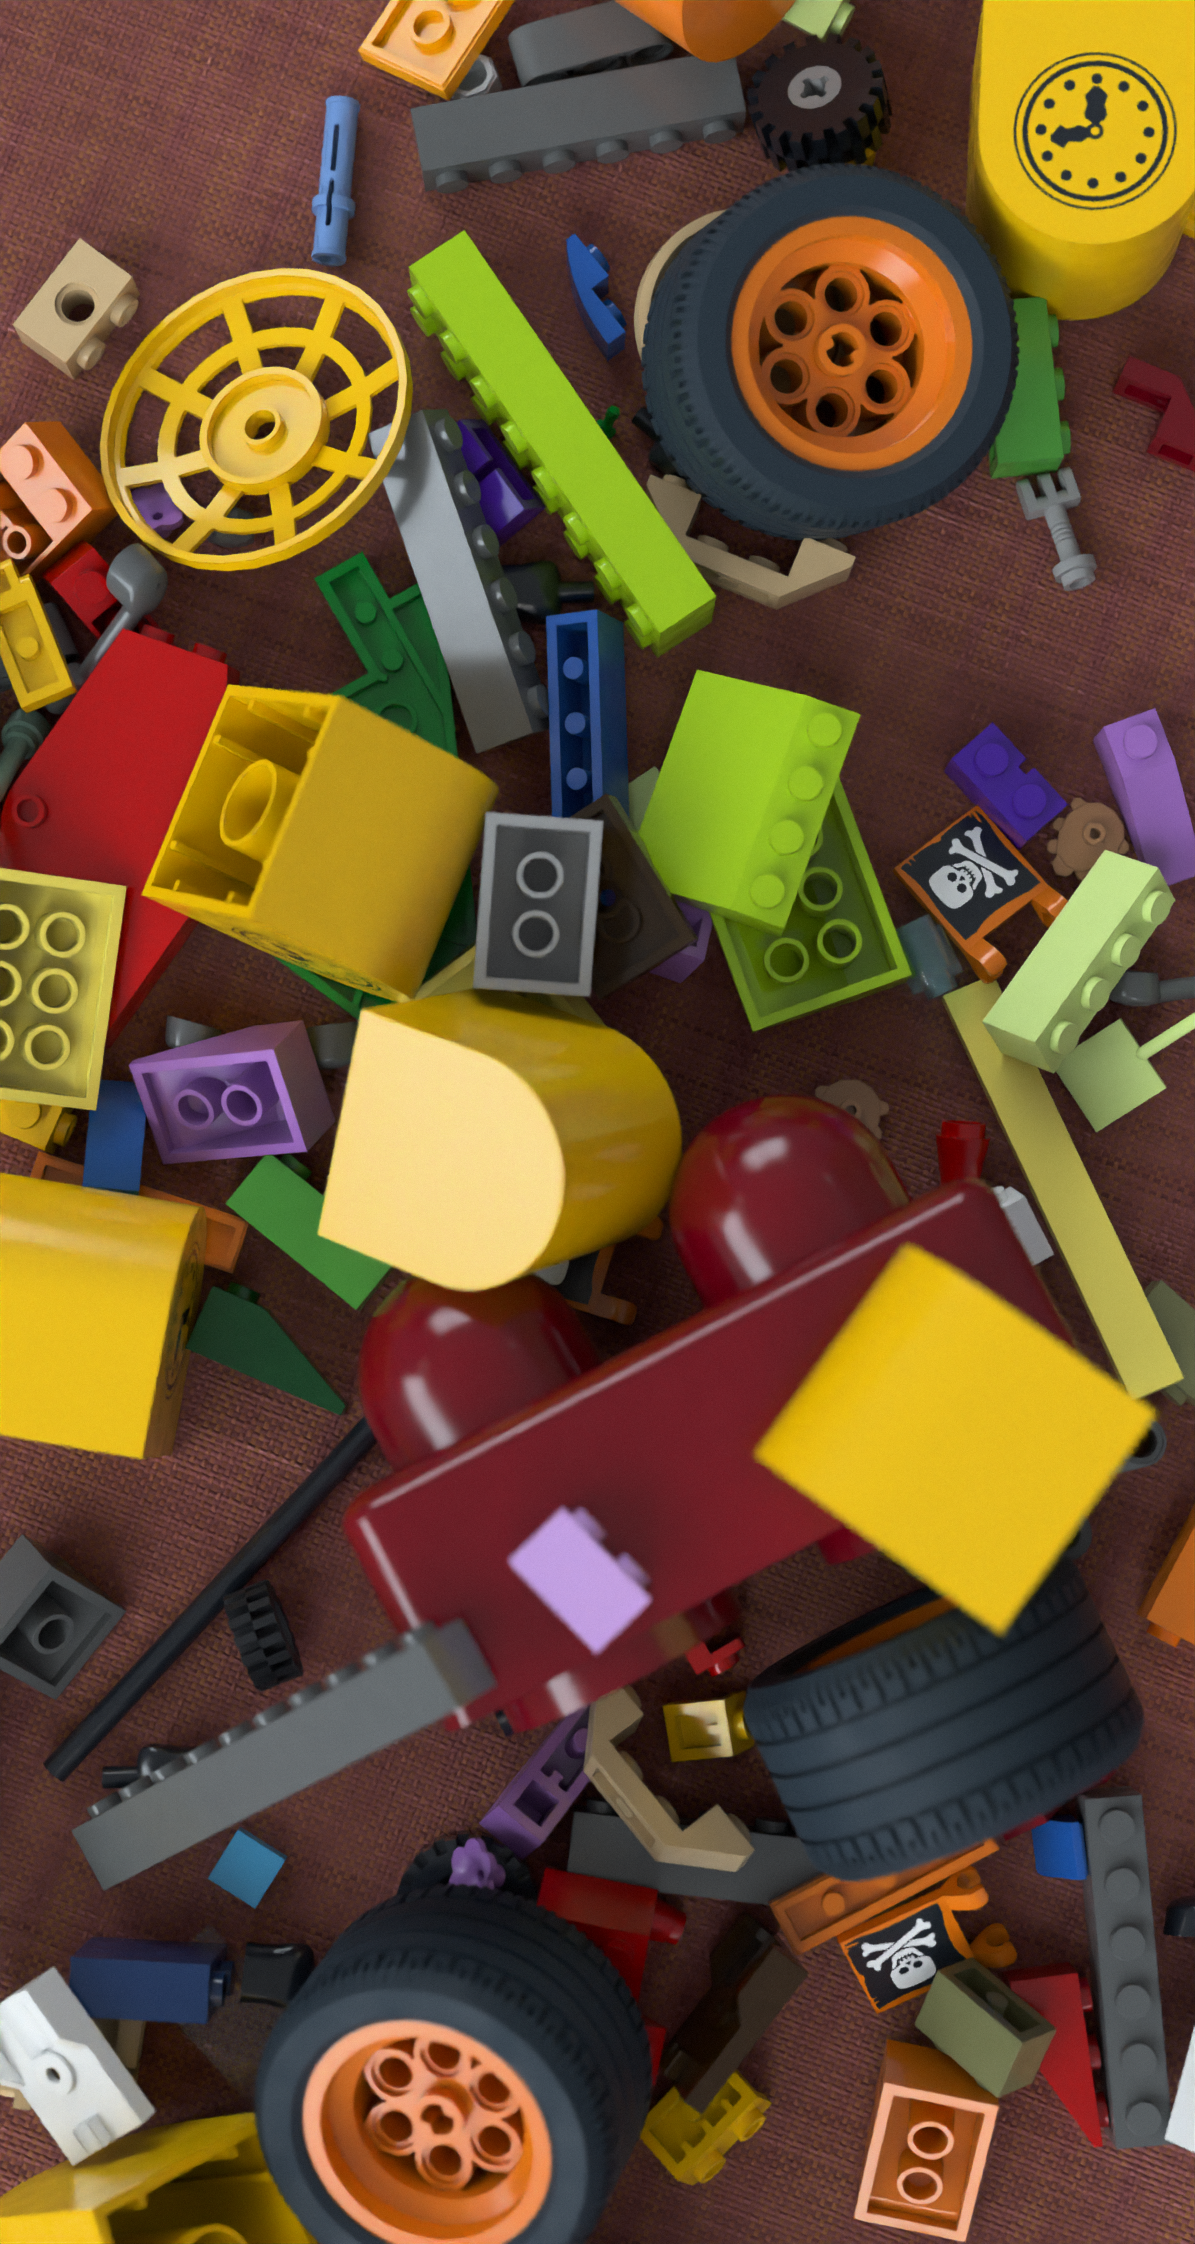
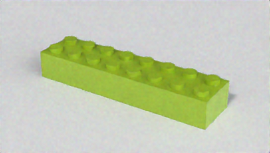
(559, 445)

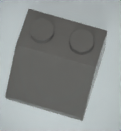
(49, 1617)

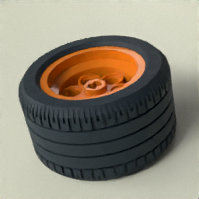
(896, 260)
(937, 1728)
(511, 2088)

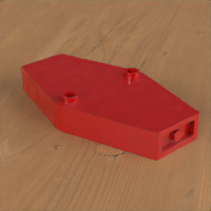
(109, 788)

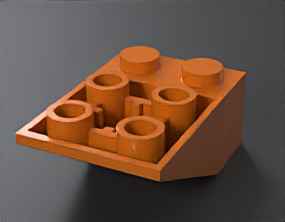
(48, 497)

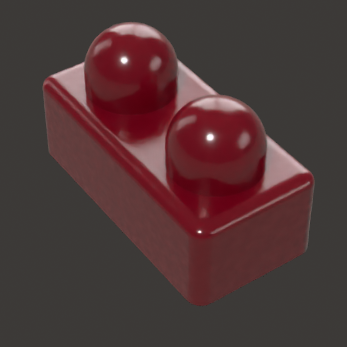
(509, 1414)

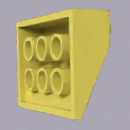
(55, 985)

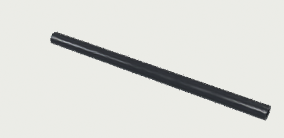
(210, 1601)

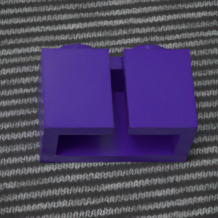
(505, 494)
(992, 779)

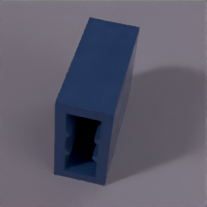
(151, 1979)

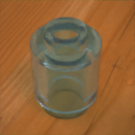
(929, 957)

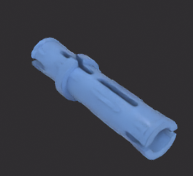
(334, 202)

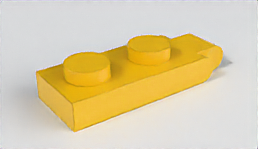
(29, 643)

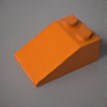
(925, 2143)

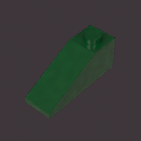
(256, 1343)

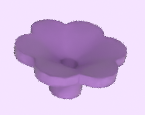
(158, 509)
(476, 1866)

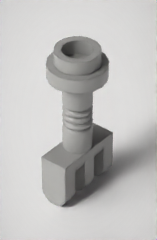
(1074, 569)

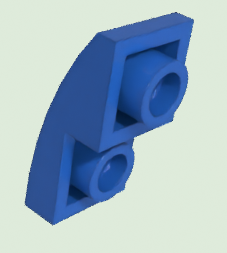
(589, 285)
(115, 1139)

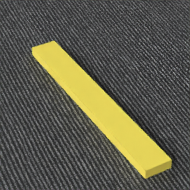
(1066, 1200)

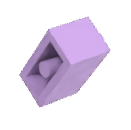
(581, 1577)

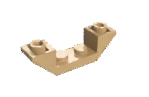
(815, 568)
(710, 1842)

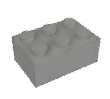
(537, 904)

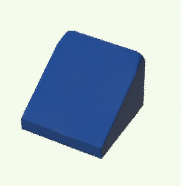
(1060, 1848)

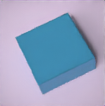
(247, 1867)

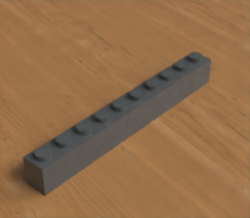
(286, 1751)

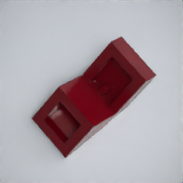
(1165, 393)

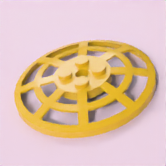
(243, 407)

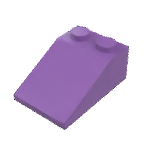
(235, 1095)

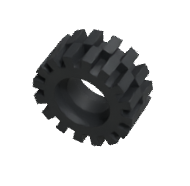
(263, 1635)

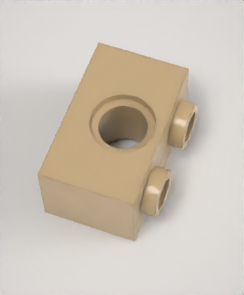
(79, 279)

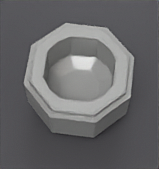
(480, 79)

